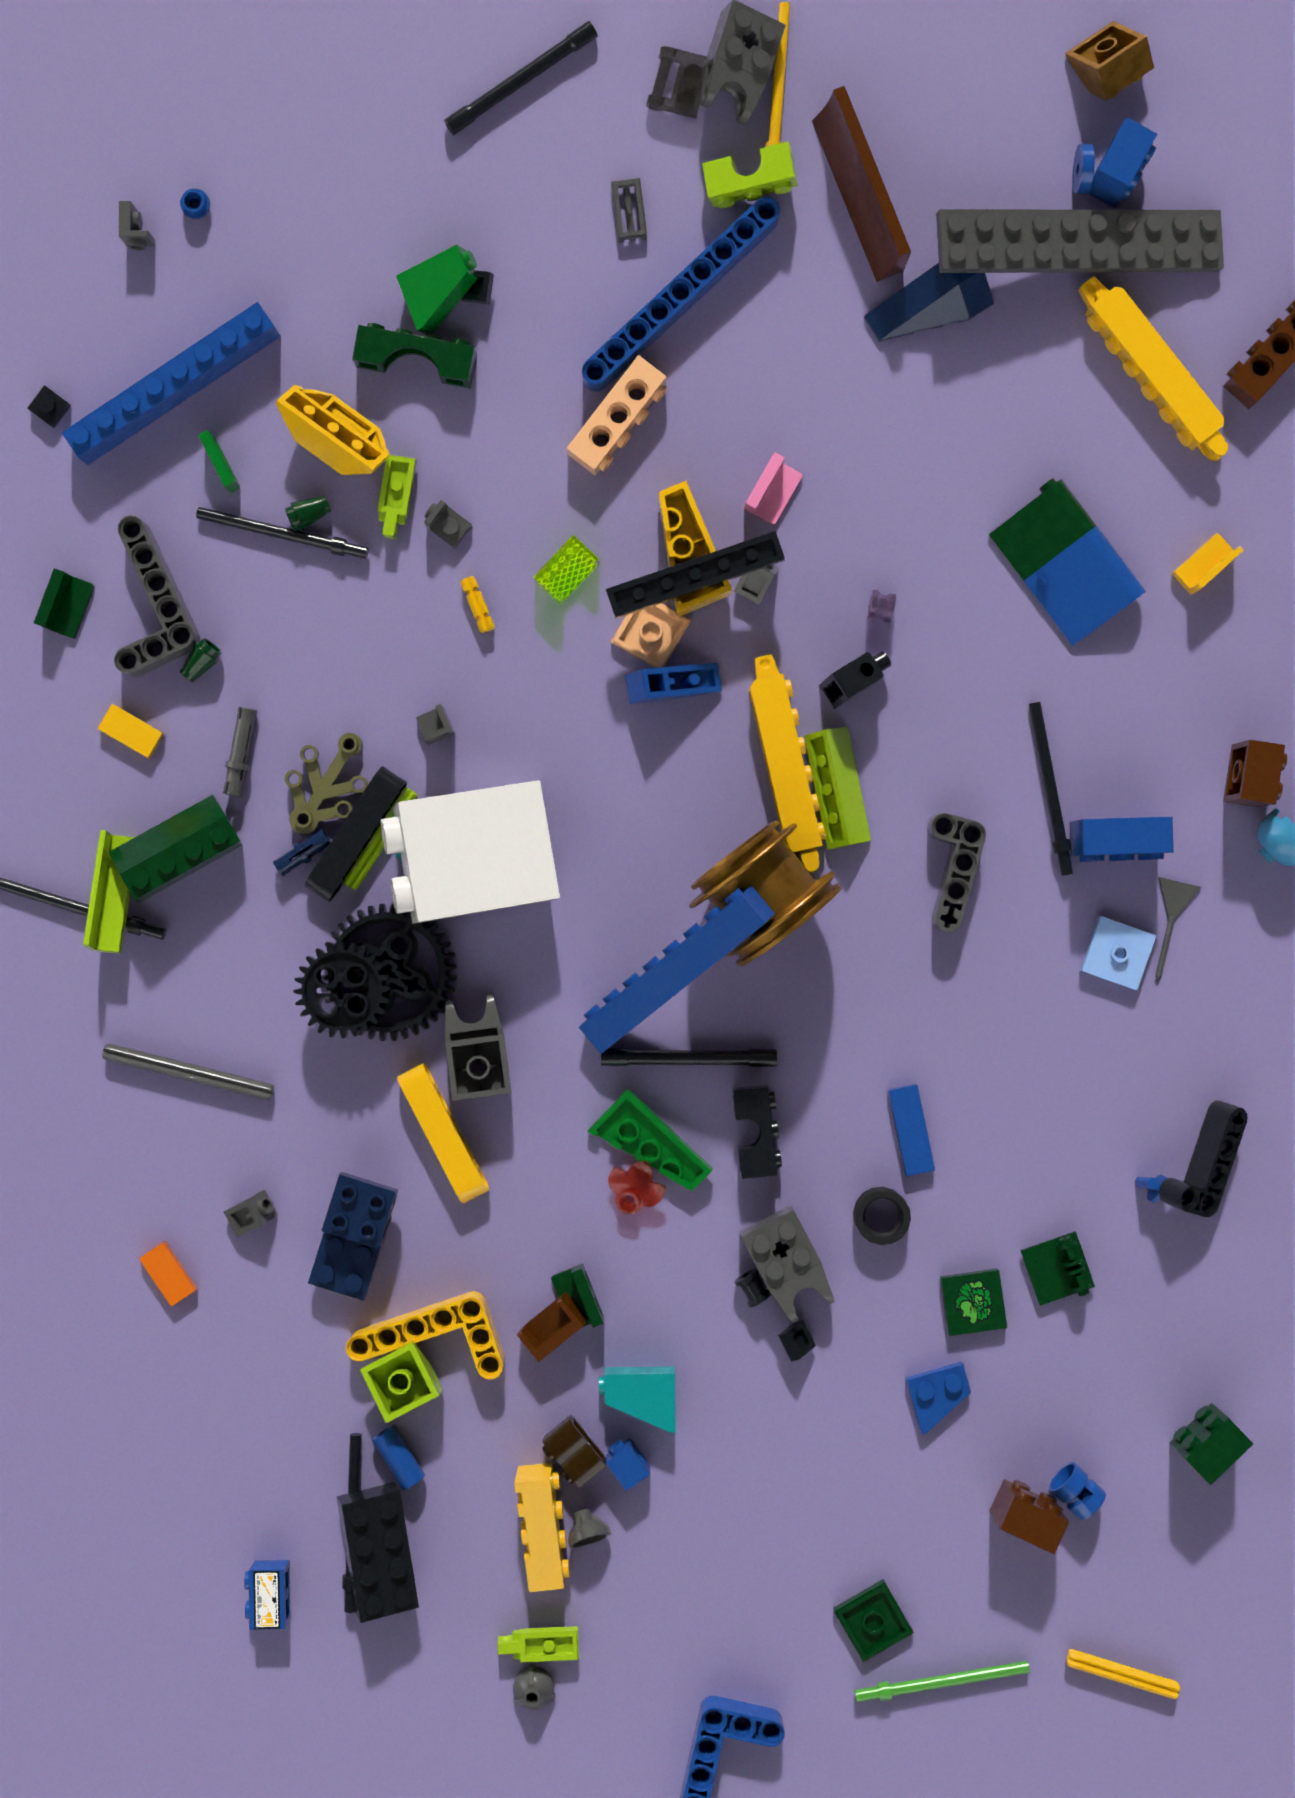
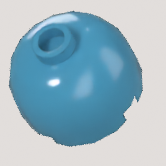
(1277, 839)

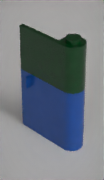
(1067, 561)

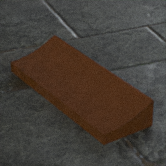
(861, 186)

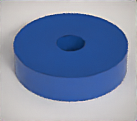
(1083, 168)

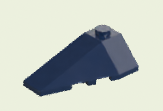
(930, 303)

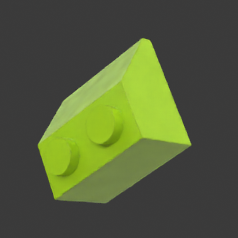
(401, 1381)

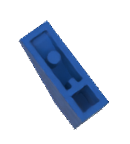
(672, 682)

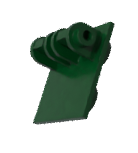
(1058, 1268)

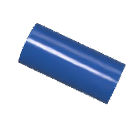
(398, 1457)

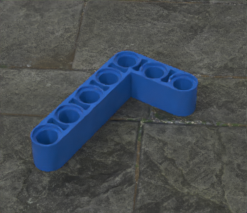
(725, 1726)

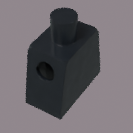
(854, 678)

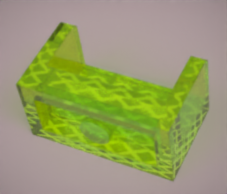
(566, 570)

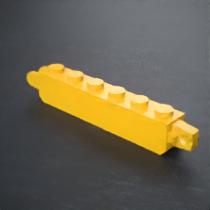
(1155, 368)
(784, 761)

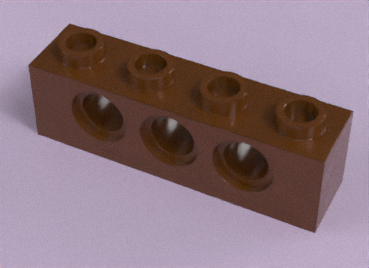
(1248, 386)

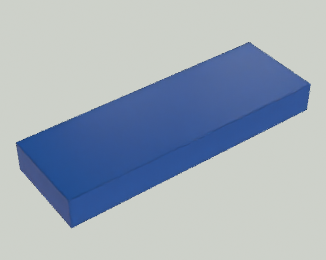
(911, 1129)

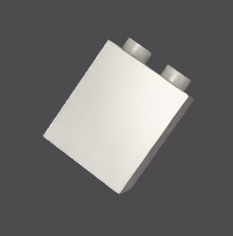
(471, 852)

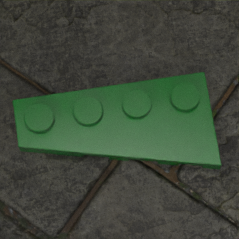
(641, 1133)

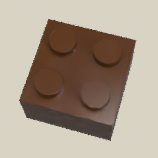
(1255, 773)
(1029, 1515)

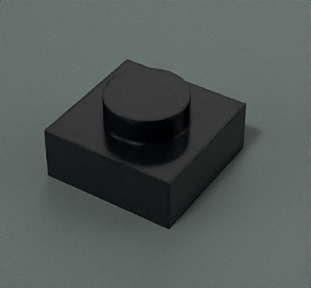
(481, 289)
(49, 406)
(797, 1340)

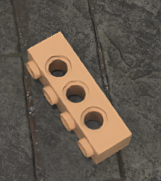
(638, 376)

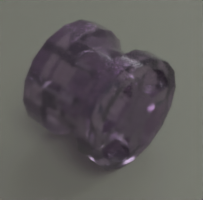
(881, 606)

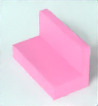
(773, 490)

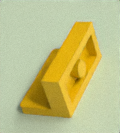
(1205, 563)

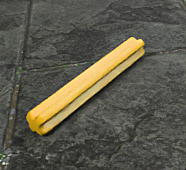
(1122, 1674)

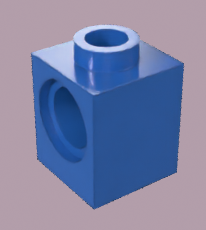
(627, 1463)

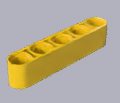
(443, 1133)

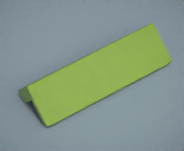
(837, 787)
(107, 900)

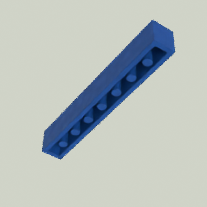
(171, 384)
(677, 969)

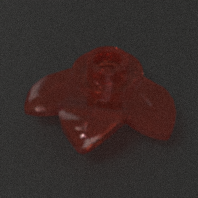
(636, 1183)

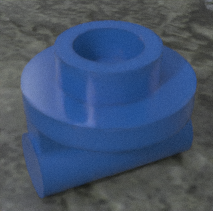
(1152, 1185)

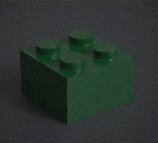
(1210, 1443)

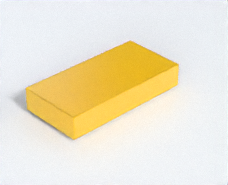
(131, 731)

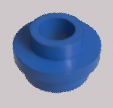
(191, 196)

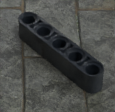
(355, 834)

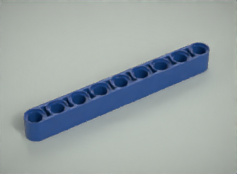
(685, 281)

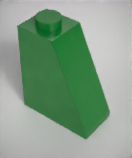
(437, 286)

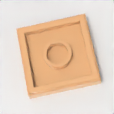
(651, 634)

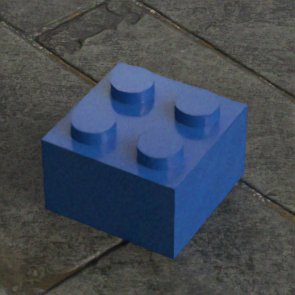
(1123, 163)

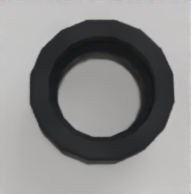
(886, 1237)

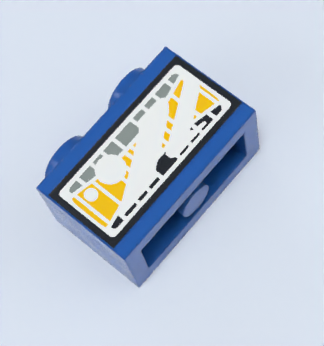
(268, 1594)

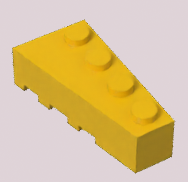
(685, 540)
(541, 1526)

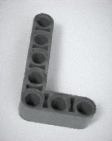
(159, 600)

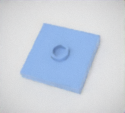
(1118, 953)

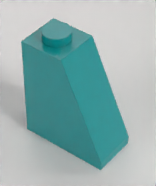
(642, 1393)

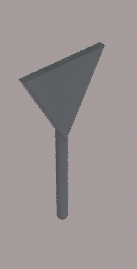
(1176, 897)

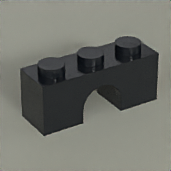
(760, 1157)

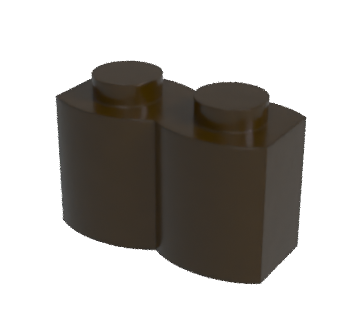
(573, 1451)

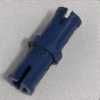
(286, 864)

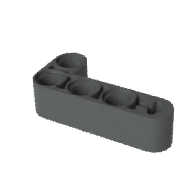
(952, 874)

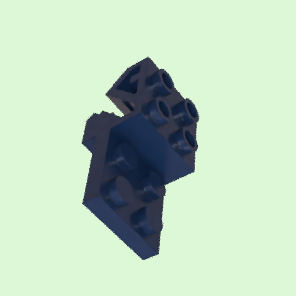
(353, 1235)

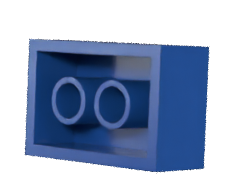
(1121, 838)

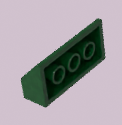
(175, 849)

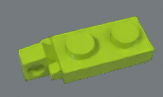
(396, 493)
(541, 1644)

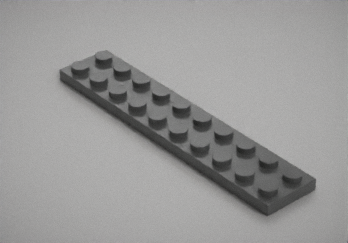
(1078, 241)

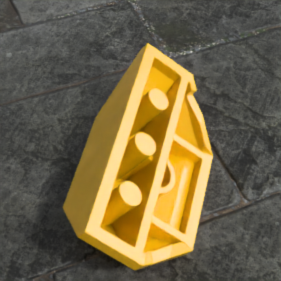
(332, 431)

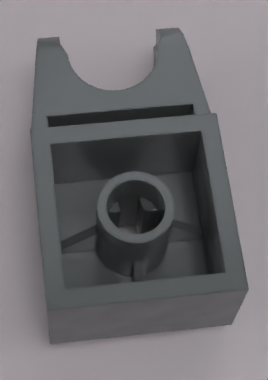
(741, 57)
(476, 1041)
(790, 1270)

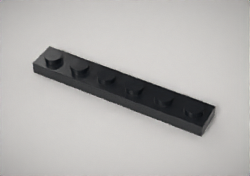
(695, 574)

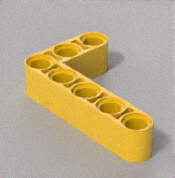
(433, 1327)

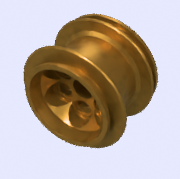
(777, 877)

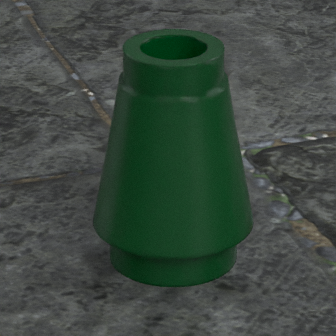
(305, 512)
(201, 658)

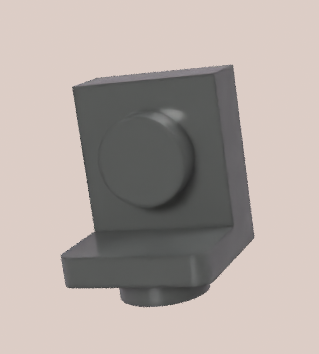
(129, 223)
(446, 523)
(755, 584)
(250, 1213)

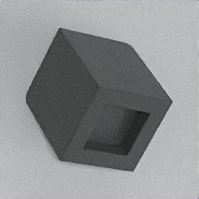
(435, 725)

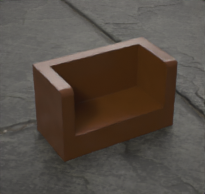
(552, 1326)

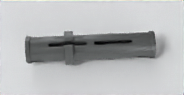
(238, 758)

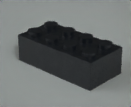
(377, 1552)

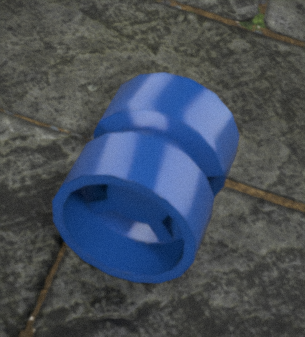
(1082, 1495)

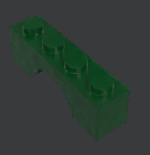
(379, 348)

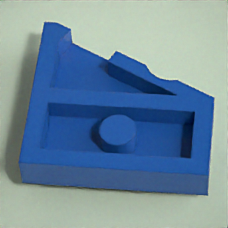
(937, 1393)

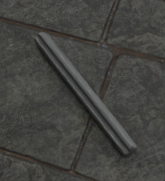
(188, 1071)

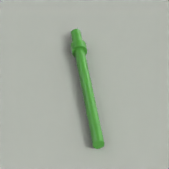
(885, 1691)

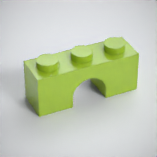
(775, 175)

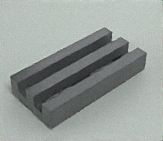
(632, 235)

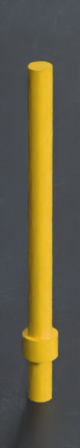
(779, 78)

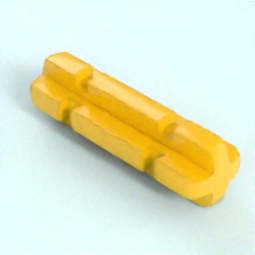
(477, 604)

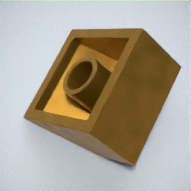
(1111, 60)

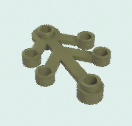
(323, 787)

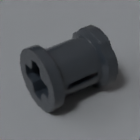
(752, 1287)

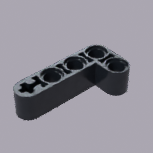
(1210, 1162)

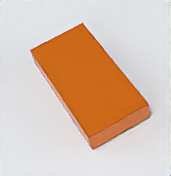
(168, 1273)

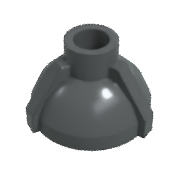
(587, 1529)
(536, 1681)

